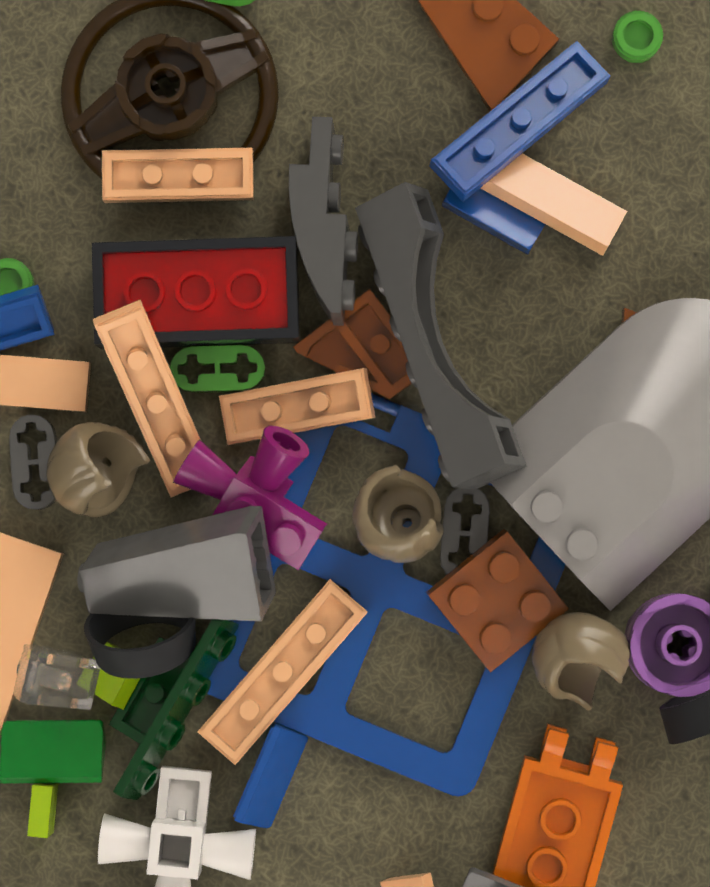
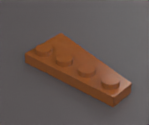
(492, 41)

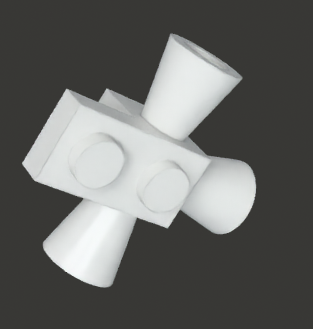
(178, 836)

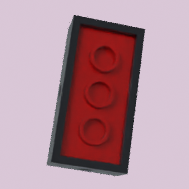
(203, 288)

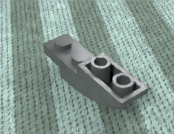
(323, 237)

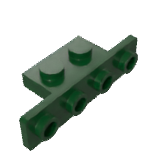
(161, 705)

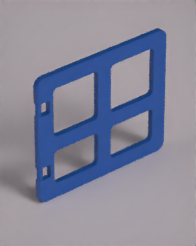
(376, 587)

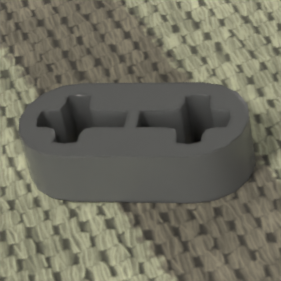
(22, 464)
(452, 523)

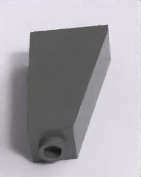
(185, 570)

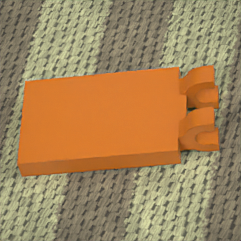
(559, 816)

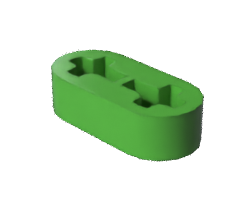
(218, 356)

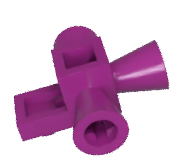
(262, 483)

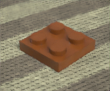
(497, 600)

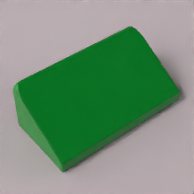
(52, 751)

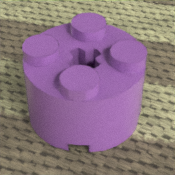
(651, 631)

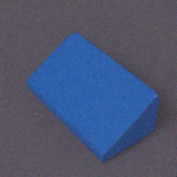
(496, 218)
(270, 776)

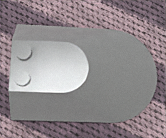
(622, 450)

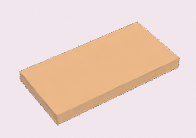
(25, 586)

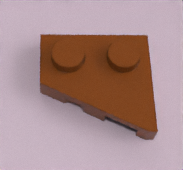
(361, 343)

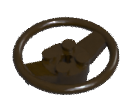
(200, 67)

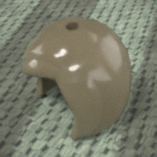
(94, 468)
(381, 521)
(574, 652)

